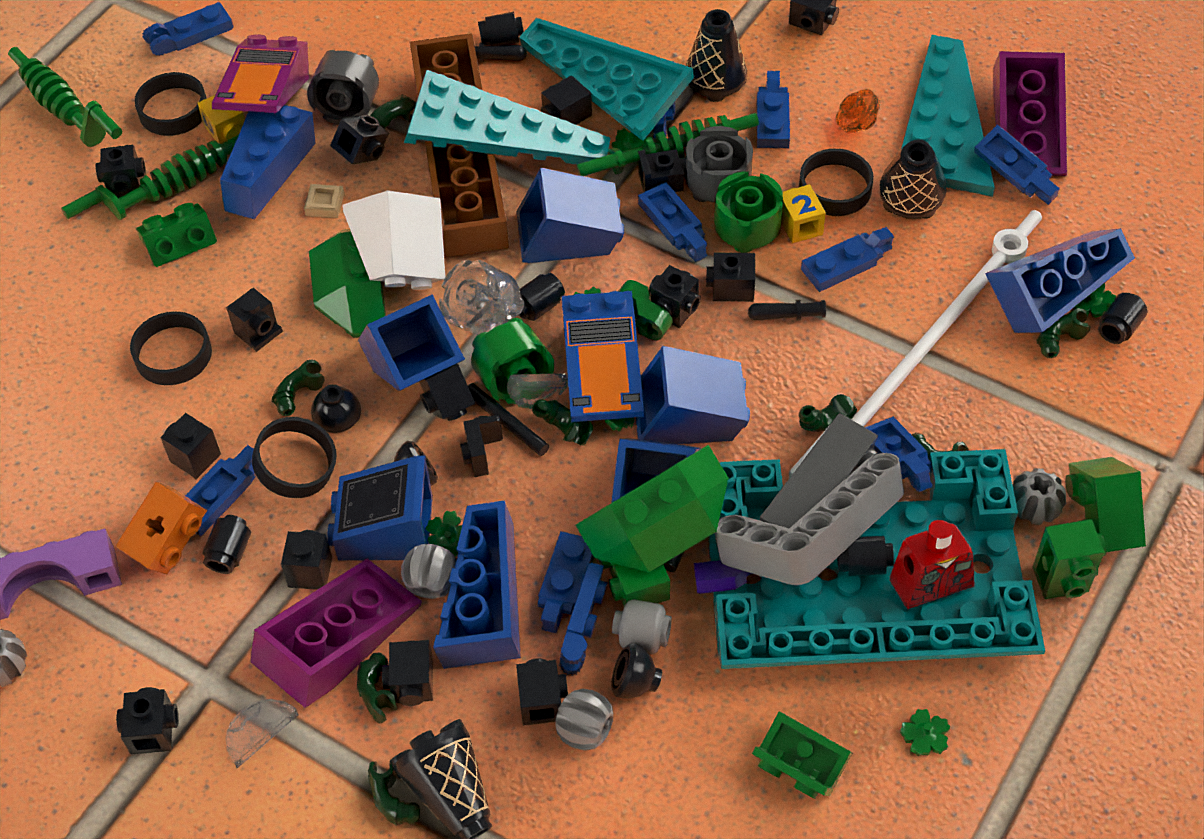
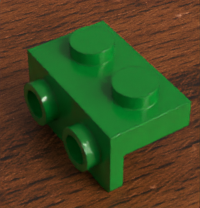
(176, 233)
(802, 755)

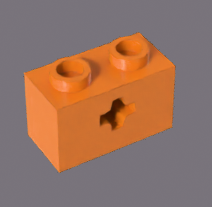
(161, 528)

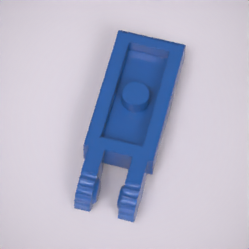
(188, 29)
(582, 621)

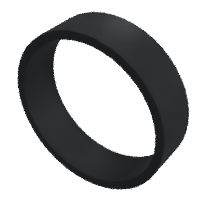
(161, 83)
(844, 158)
(161, 322)
(303, 426)

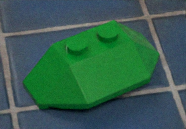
(343, 286)
(660, 515)

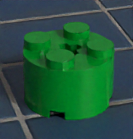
(748, 211)
(509, 351)

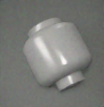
(643, 625)

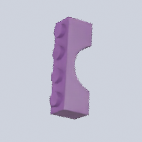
(83, 561)

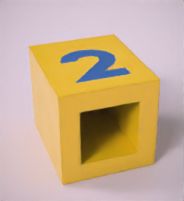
(220, 123)
(802, 214)

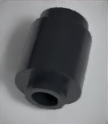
(500, 29)
(540, 295)
(1122, 318)
(226, 544)
(867, 557)

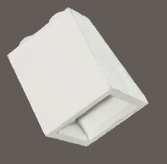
(399, 238)

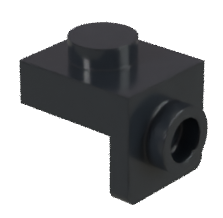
(479, 432)

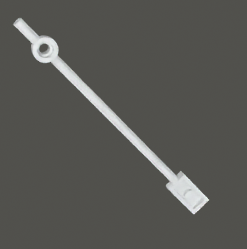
(1007, 247)

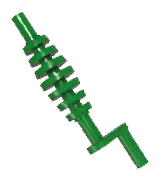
(60, 100)
(617, 159)
(172, 175)

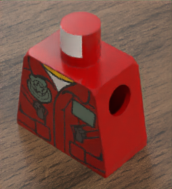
(933, 565)

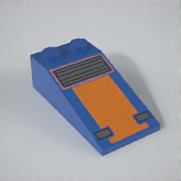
(602, 356)

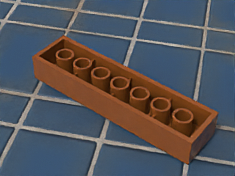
(461, 178)

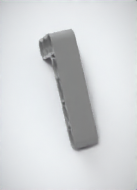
(821, 535)

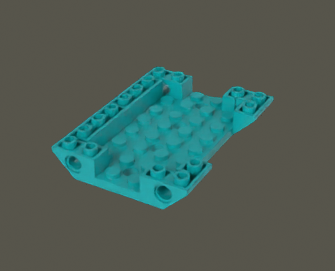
(863, 615)

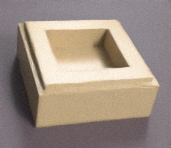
(324, 201)

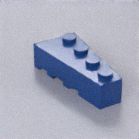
(265, 157)
(1055, 280)
(482, 601)

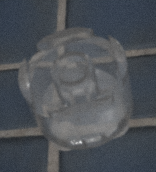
(479, 297)

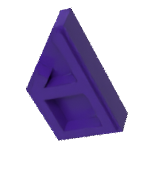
(717, 577)

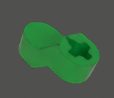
(650, 318)

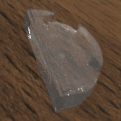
(529, 388)
(256, 726)

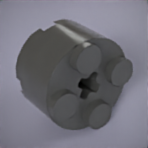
(343, 85)
(713, 158)

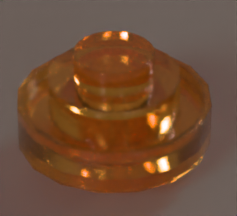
(858, 111)

